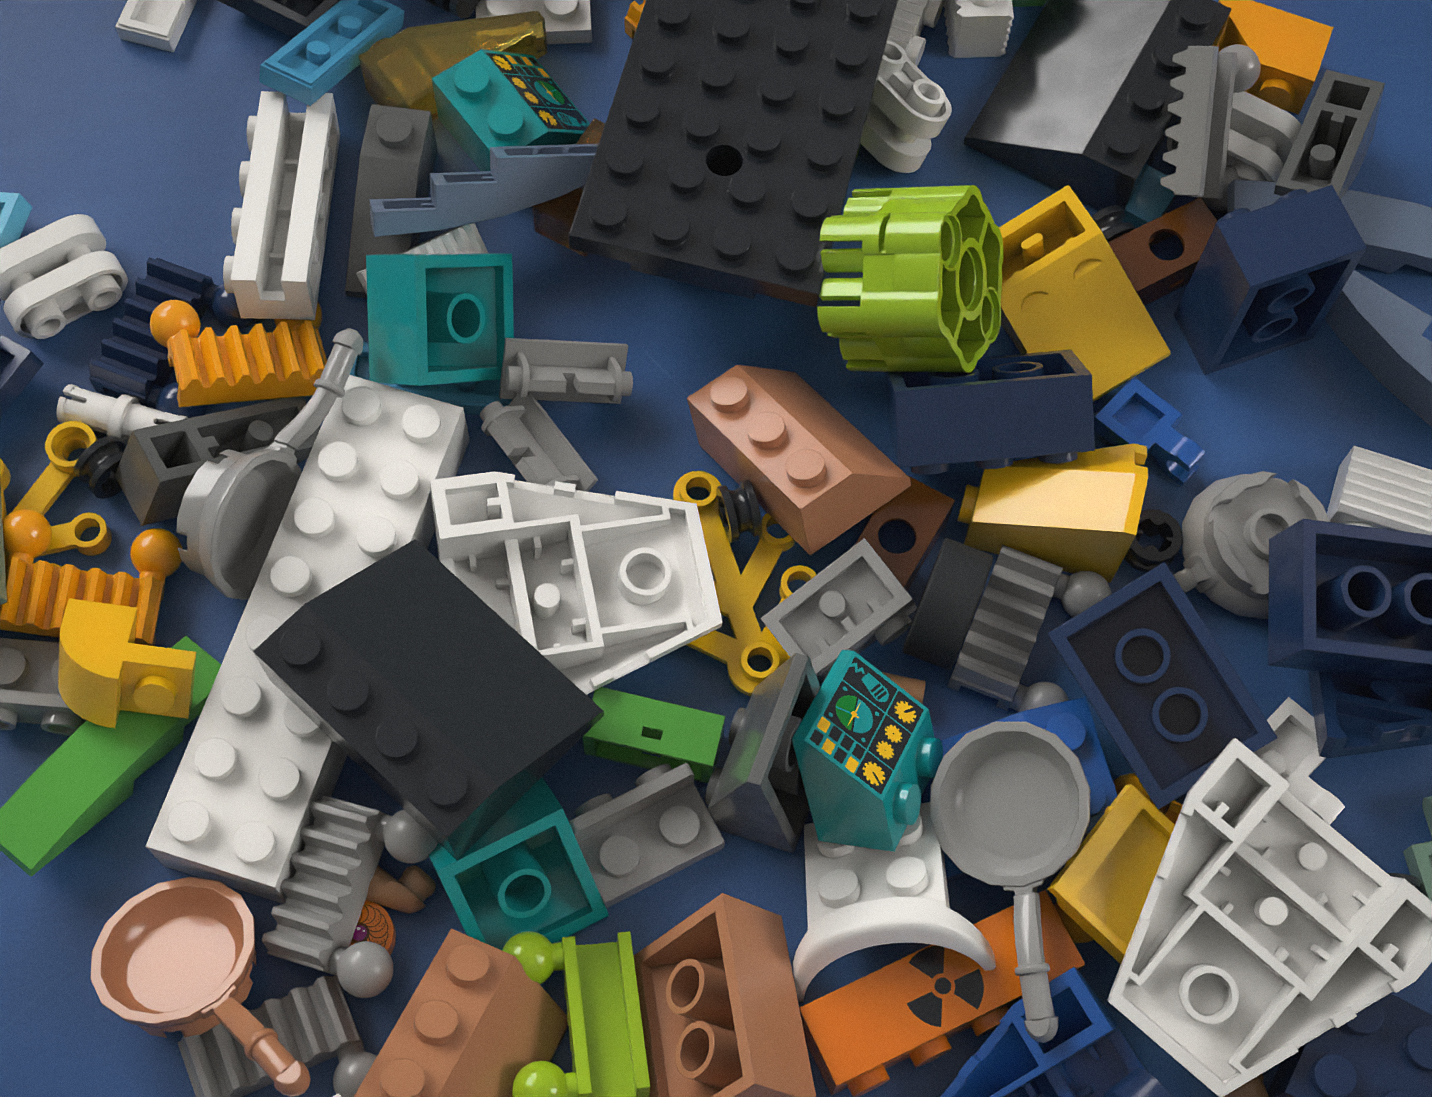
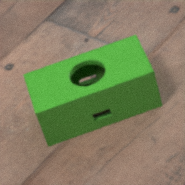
(657, 727)

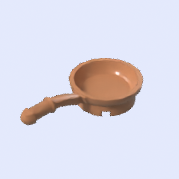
(185, 964)

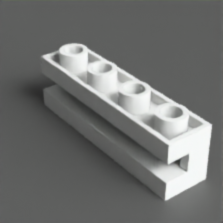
(283, 209)

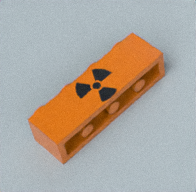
(923, 1002)

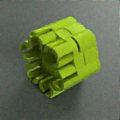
(926, 280)

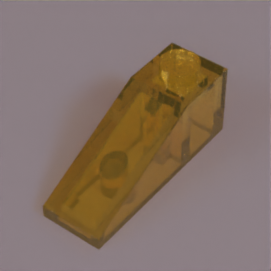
(401, 67)

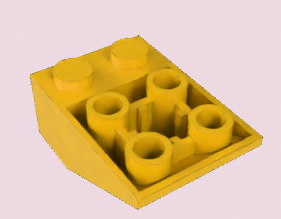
(1073, 294)

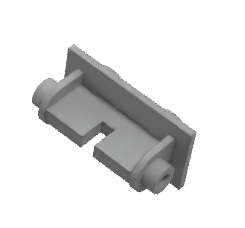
(565, 371)
(535, 443)

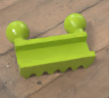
(600, 1015)

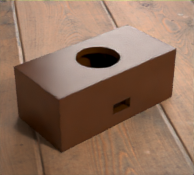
(1158, 277)
(925, 513)

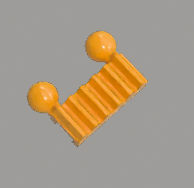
(238, 364)
(41, 591)

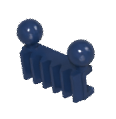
(134, 360)

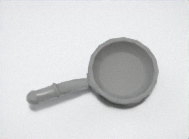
(240, 503)
(1230, 535)
(1012, 814)

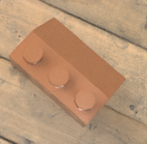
(795, 450)
(723, 1007)
(467, 1027)

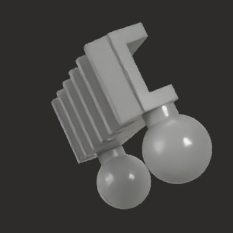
(1206, 120)
(1009, 625)
(332, 889)
(309, 1023)

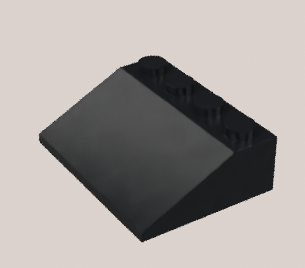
(1094, 92)
(428, 692)

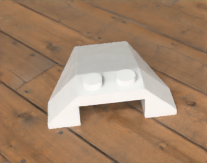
(578, 571)
(1262, 929)

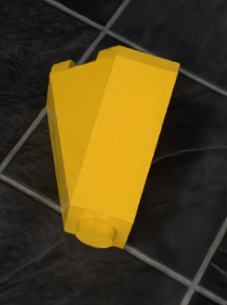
(1061, 512)

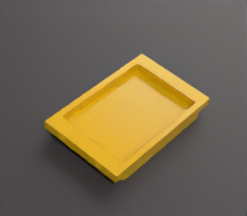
(1114, 870)

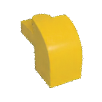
(109, 673)

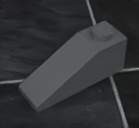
(1333, 135)
(393, 164)
(166, 456)

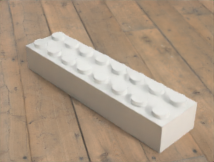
(253, 751)

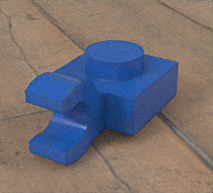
(1148, 420)

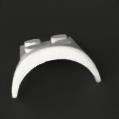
(878, 899)

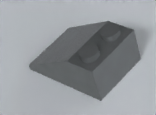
(761, 783)

